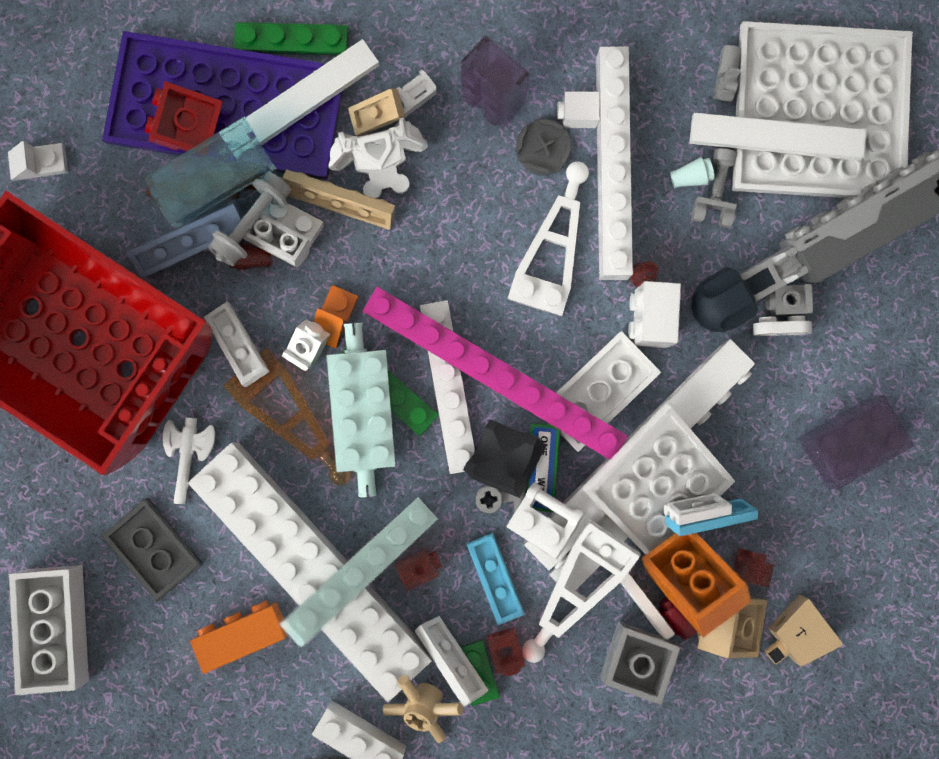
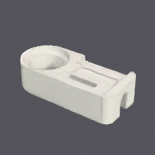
(417, 92)

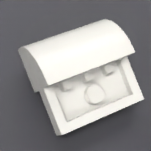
(285, 233)

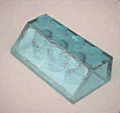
(209, 173)

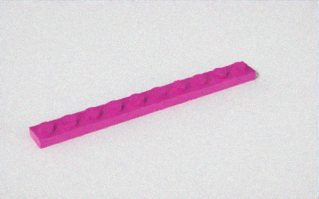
(495, 373)

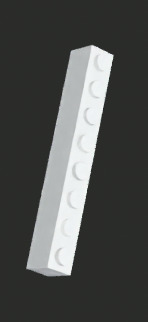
(614, 164)

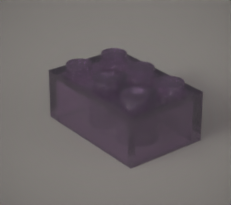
(493, 82)
(856, 442)

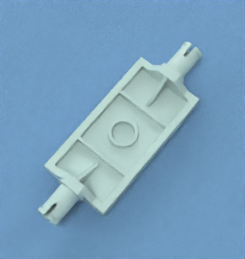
(360, 410)

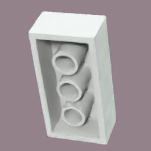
(48, 629)

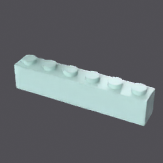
(358, 573)

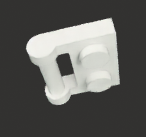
(540, 529)

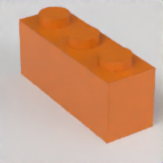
(238, 636)

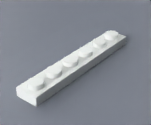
(450, 398)

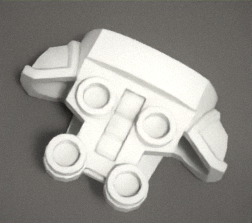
(378, 156)

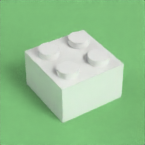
(655, 314)

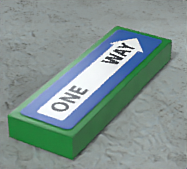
(547, 467)

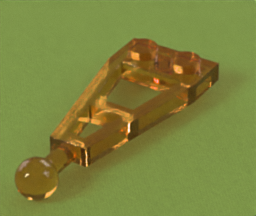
(244, 395)

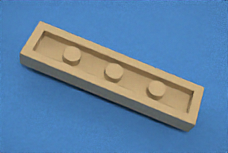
(339, 199)

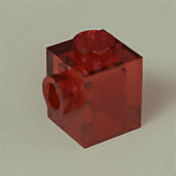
(418, 568)

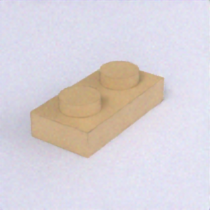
(376, 112)

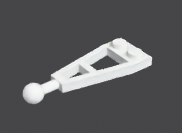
(538, 292)
(604, 550)

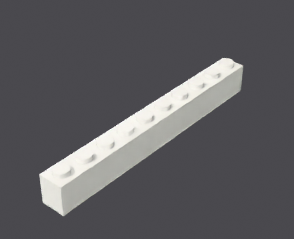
(691, 401)

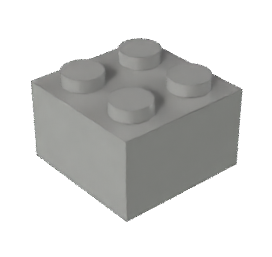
(639, 662)

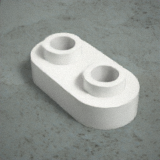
(771, 327)

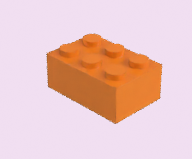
(696, 581)

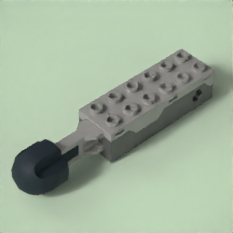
(826, 245)

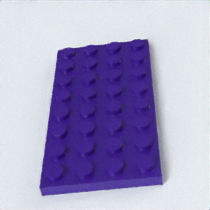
(232, 75)

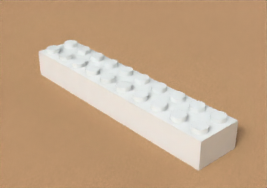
(303, 561)

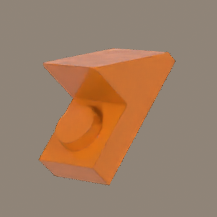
(335, 313)

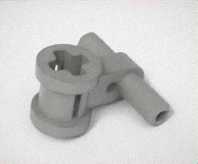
(502, 497)

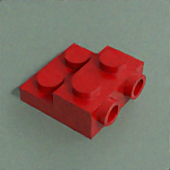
(182, 117)

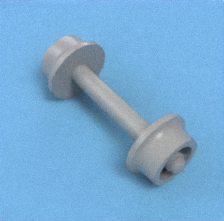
(272, 190)

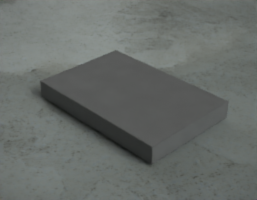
(152, 549)

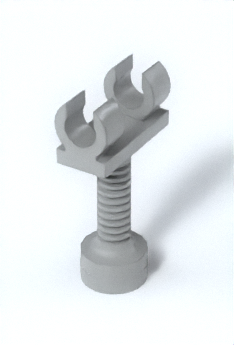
(724, 159)

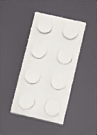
(609, 381)

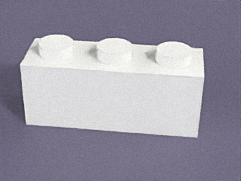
(356, 736)

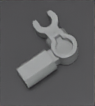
(727, 74)

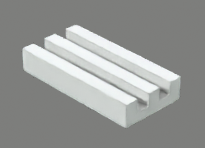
(697, 508)

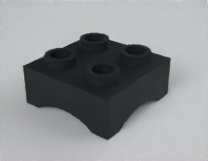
(505, 458)

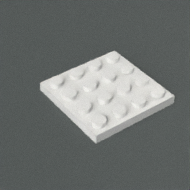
(655, 468)

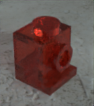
(753, 567)
(509, 664)

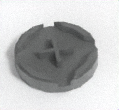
(543, 147)

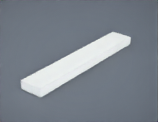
(312, 91)
(777, 136)

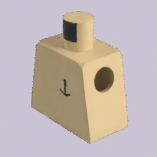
(801, 634)

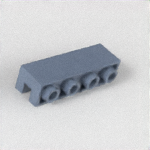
(184, 240)

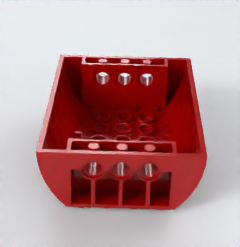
(79, 391)

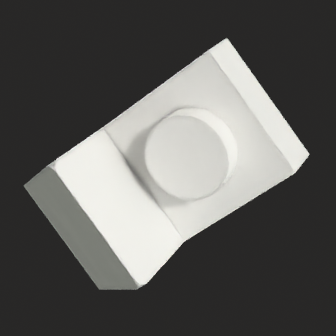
(37, 161)

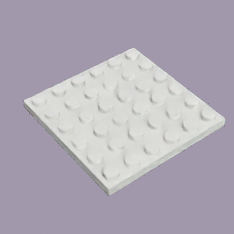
(827, 80)

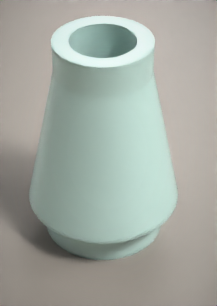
(693, 174)

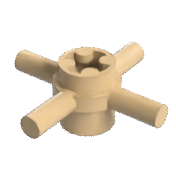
(423, 708)

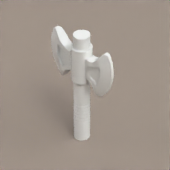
(187, 441)

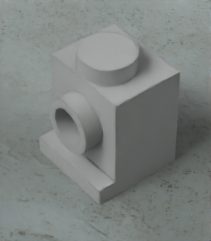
(801, 301)

